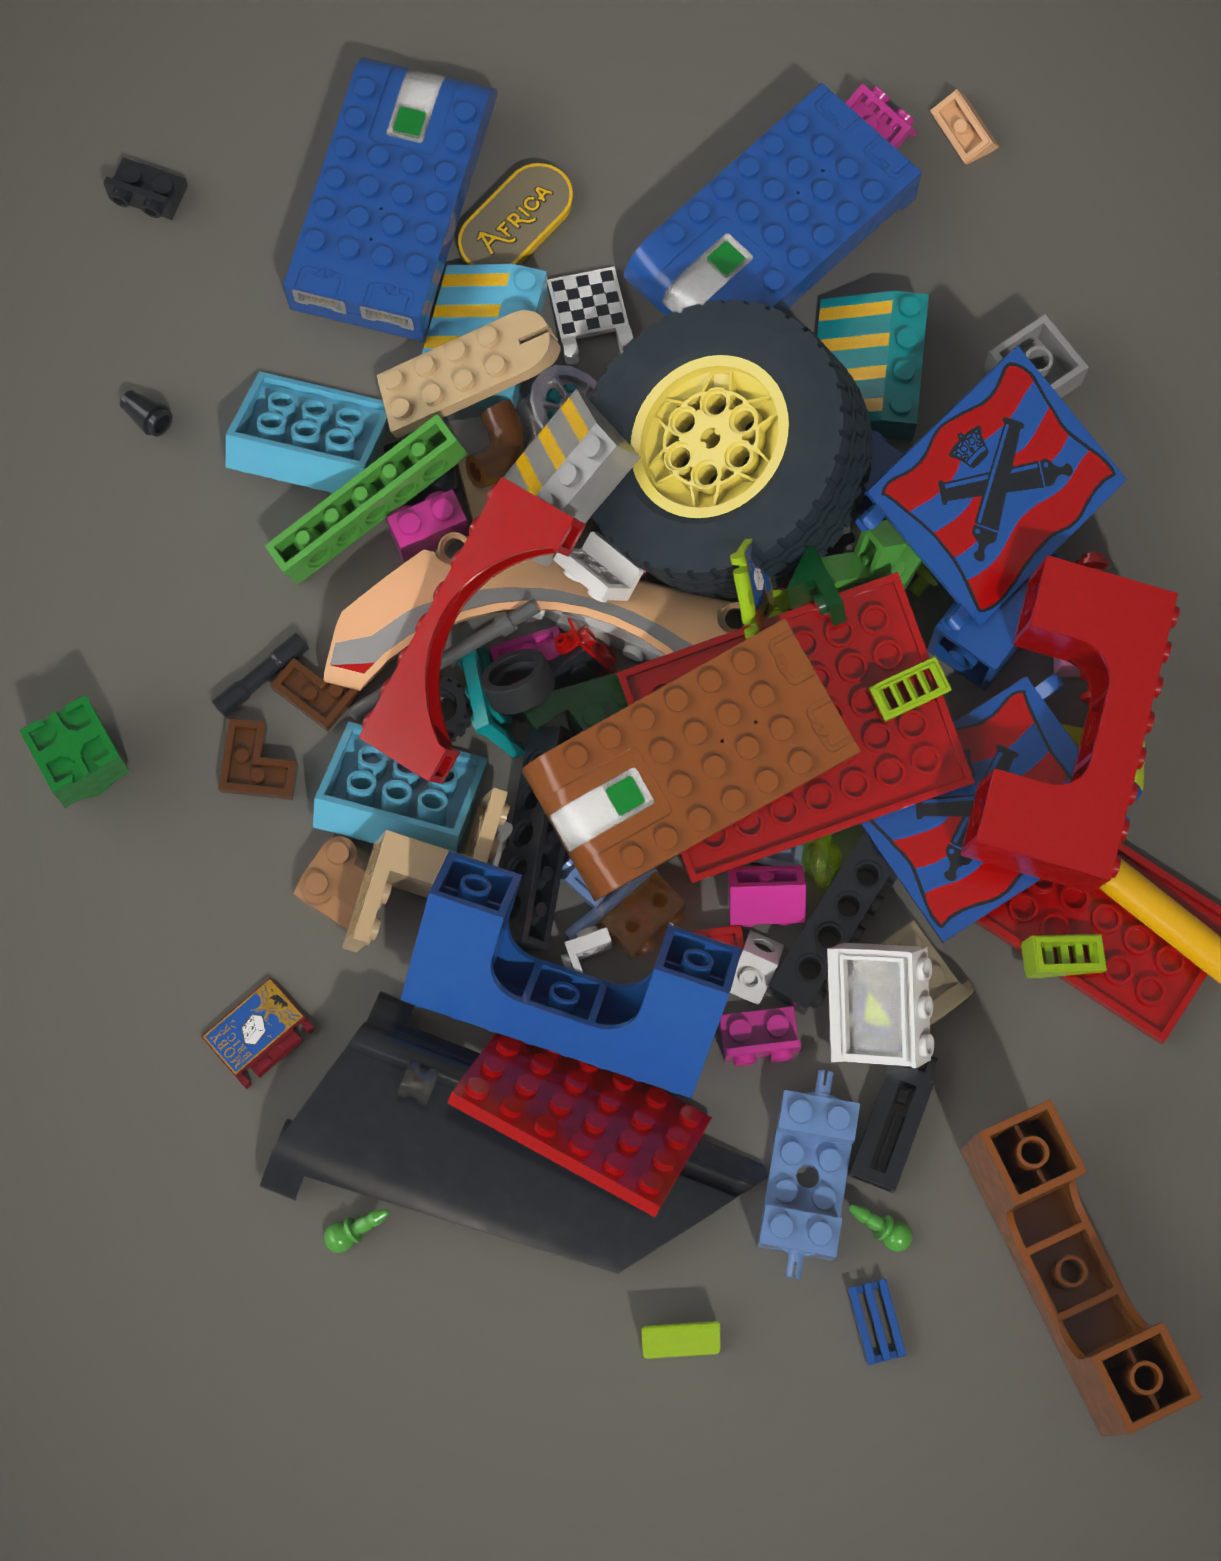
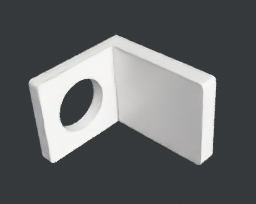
(756, 967)

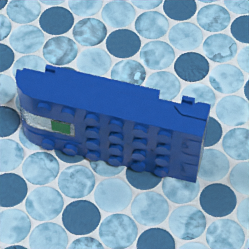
(389, 198)
(778, 212)

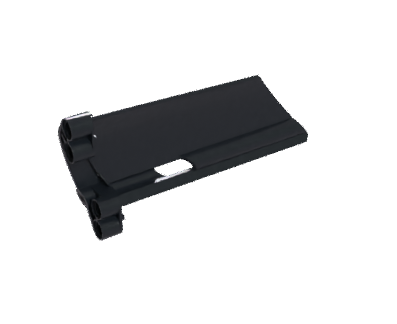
(464, 1171)

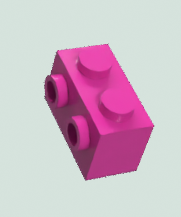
(426, 523)
(766, 895)

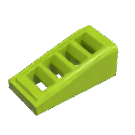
(881, 702)
(1039, 956)

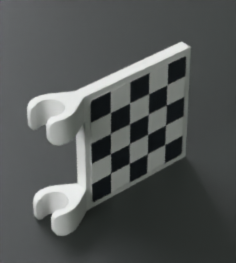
(587, 307)

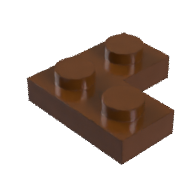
(312, 696)
(245, 768)

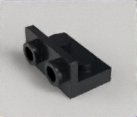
(146, 188)

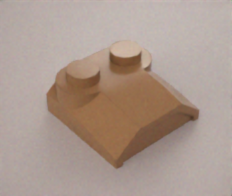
(334, 879)

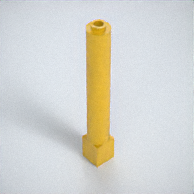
(1166, 918)

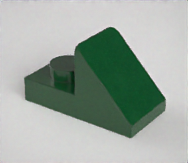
(814, 583)

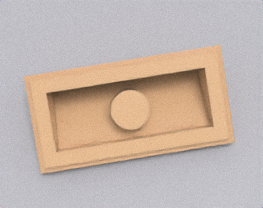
(964, 127)

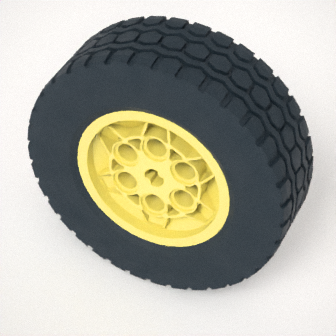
(803, 448)

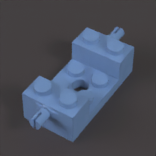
(817, 1134)

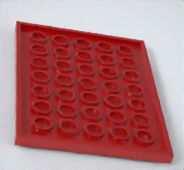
(898, 759)

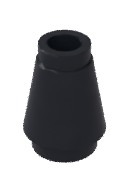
(147, 413)

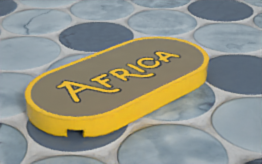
(517, 216)

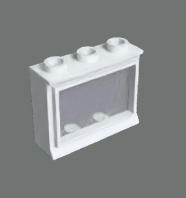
(880, 1004)

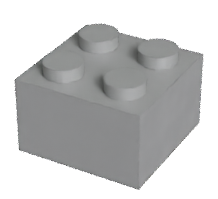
(1048, 353)

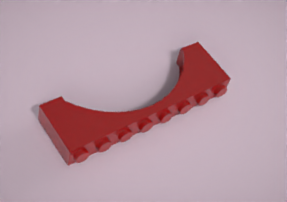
(409, 713)

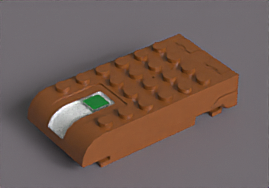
(690, 759)

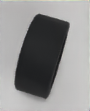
(518, 697)

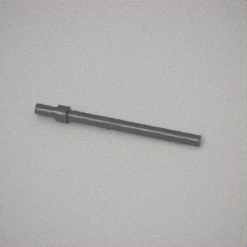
(503, 625)

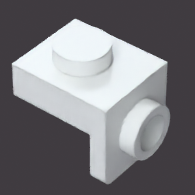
(588, 943)

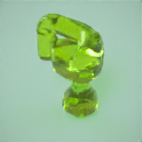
(822, 861)

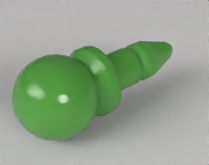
(895, 1234)
(341, 1235)

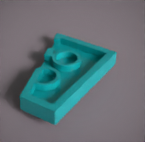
(484, 719)

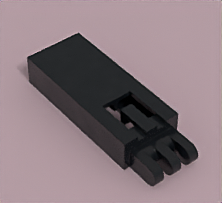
(889, 1134)

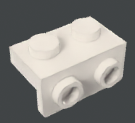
(601, 569)

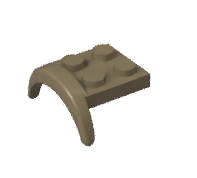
(943, 985)

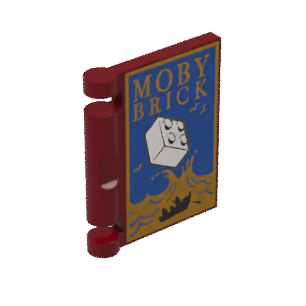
(257, 1032)

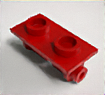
(586, 639)

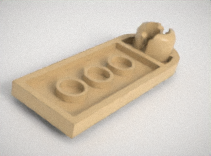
(467, 370)

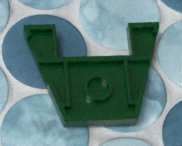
(585, 702)

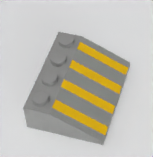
(574, 461)

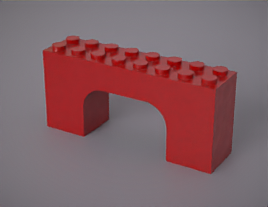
(1118, 641)

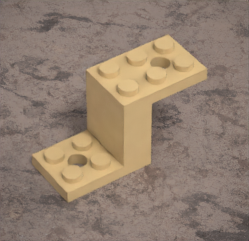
(415, 865)

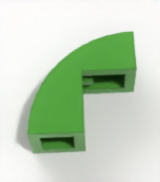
(872, 557)

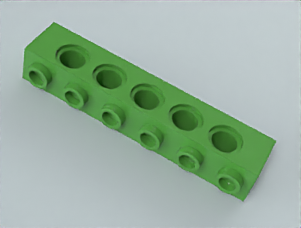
(366, 500)

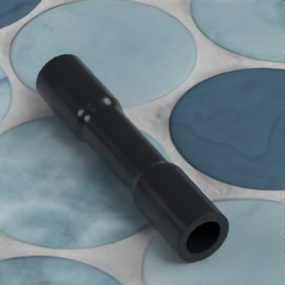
(242, 689)

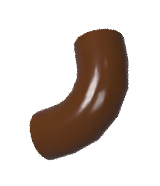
(505, 445)

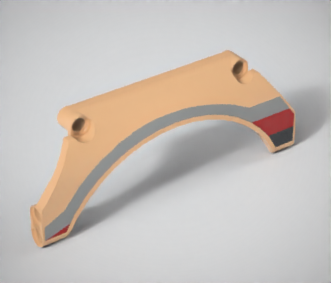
(386, 616)

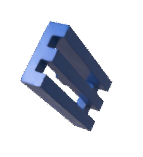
(891, 1319)

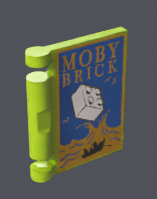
(753, 590)

